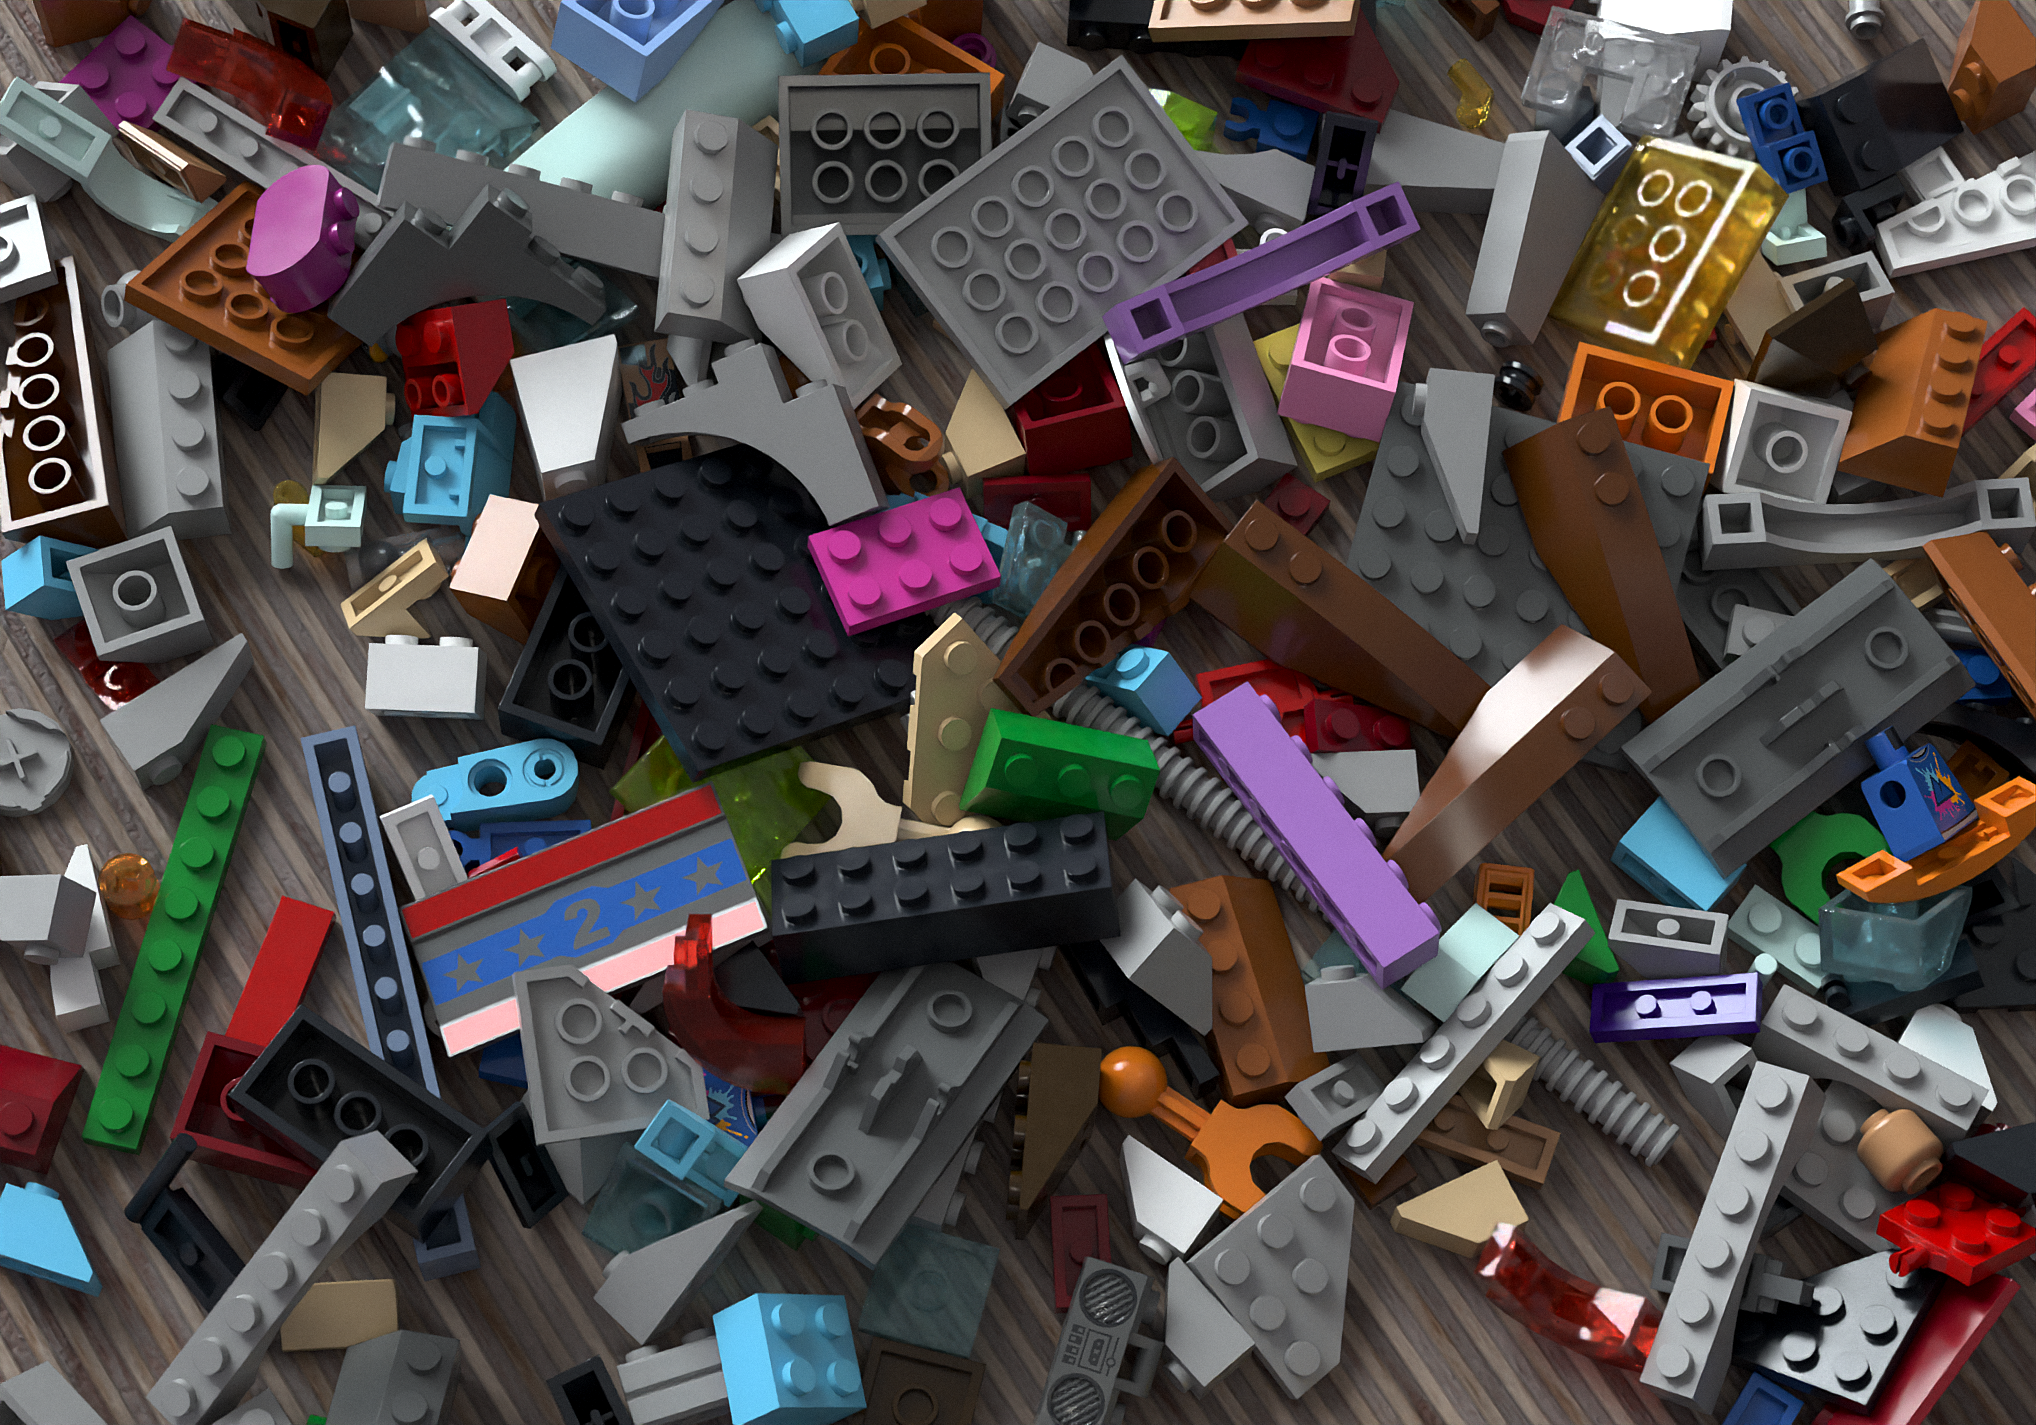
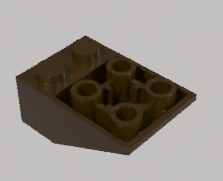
(306, 29)
(1060, 1106)

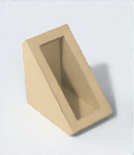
(1500, 1084)

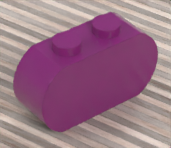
(303, 238)

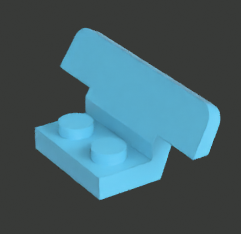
(459, 465)

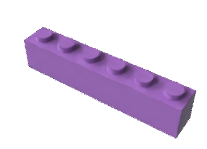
(1317, 835)

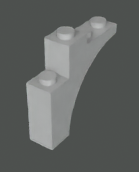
(752, 404)

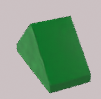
(1596, 960)

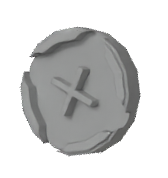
(33, 762)

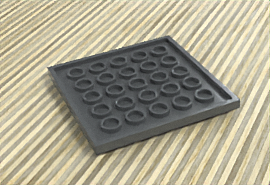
(1495, 596)

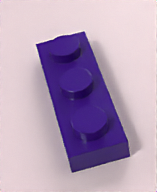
(1676, 1008)

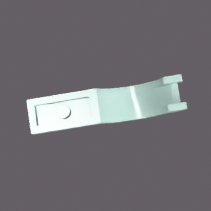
(92, 159)

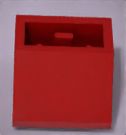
(454, 356)

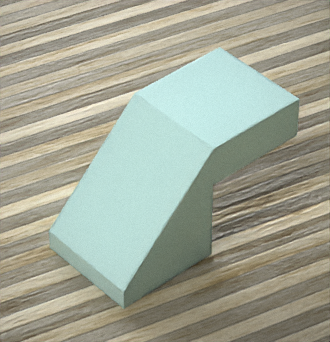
(1791, 236)
(1462, 961)

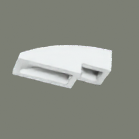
(76, 981)

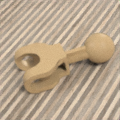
(865, 815)

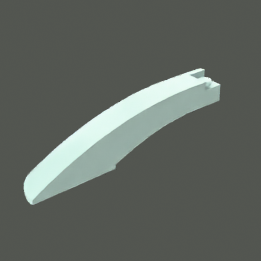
(628, 144)

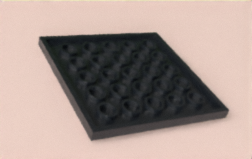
(723, 610)

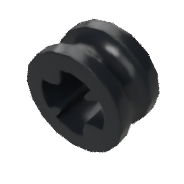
(1517, 386)

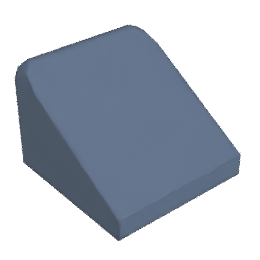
(1601, 152)

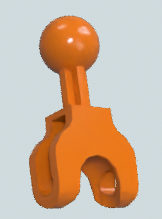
(1222, 1142)

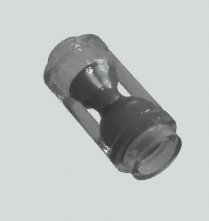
(376, 555)

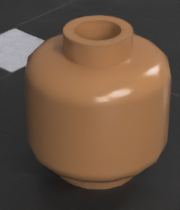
(1900, 1150)

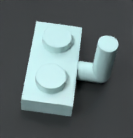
(331, 522)
(1778, 939)

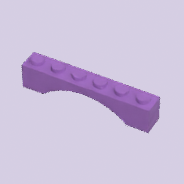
(1261, 274)

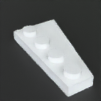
(1966, 224)

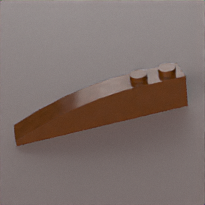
(56, 424)
(1603, 549)
(1115, 584)
(1332, 625)
(1512, 752)

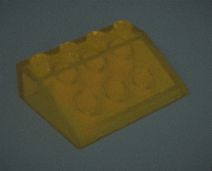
(1668, 250)

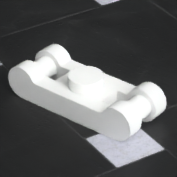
(492, 44)

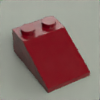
(1073, 418)

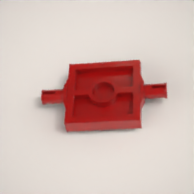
(1284, 687)
(1956, 1234)

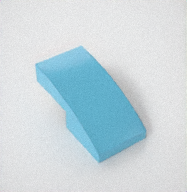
(692, 1149)

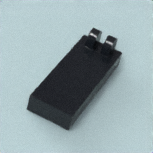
(1879, 1001)

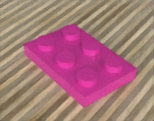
(904, 561)

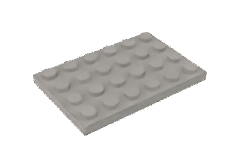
(1060, 230)

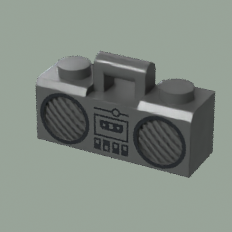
(1098, 1325)

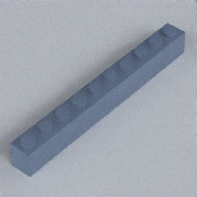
(379, 951)

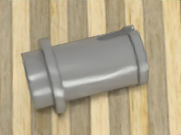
(1865, 19)

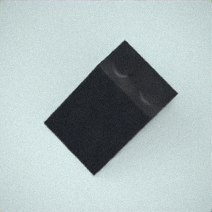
(1880, 118)

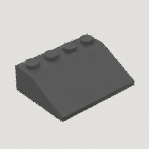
(875, 144)

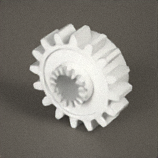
(1717, 106)

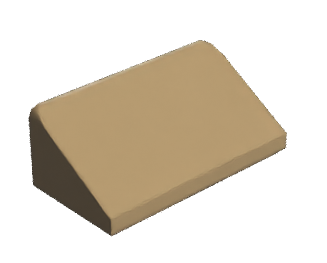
(342, 1315)

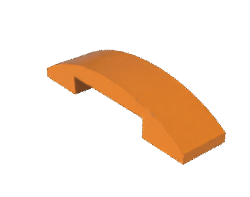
(2003, 823)

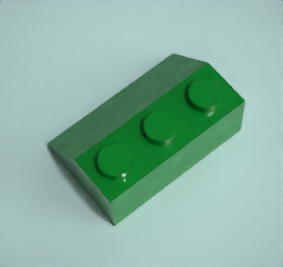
(1056, 769)

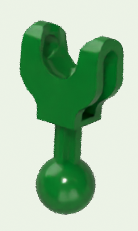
(1814, 848)

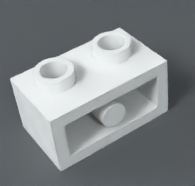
(426, 678)

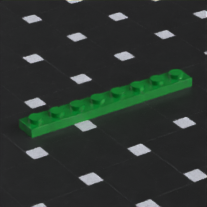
(174, 941)

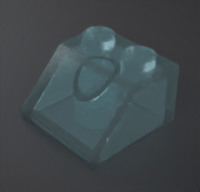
(1892, 941)

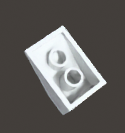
(821, 311)

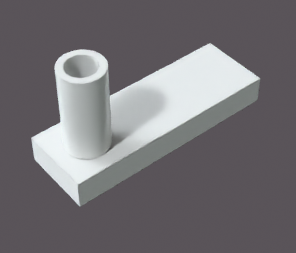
(423, 847)

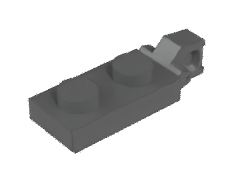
(1763, 1284)

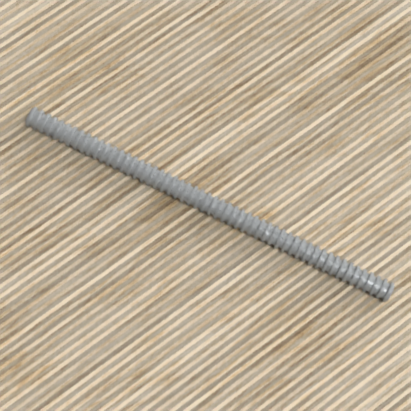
(1231, 820)

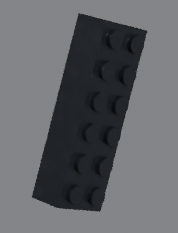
(944, 898)

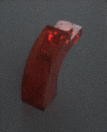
(266, 77)
(724, 1039)
(1564, 1307)

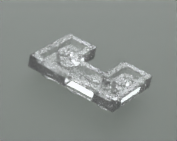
(1581, 43)

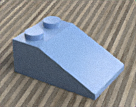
(629, 41)

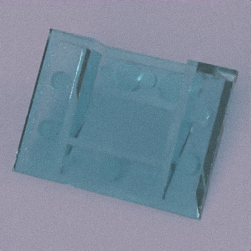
(426, 95)

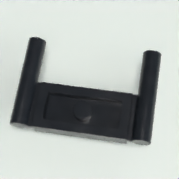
(183, 1230)

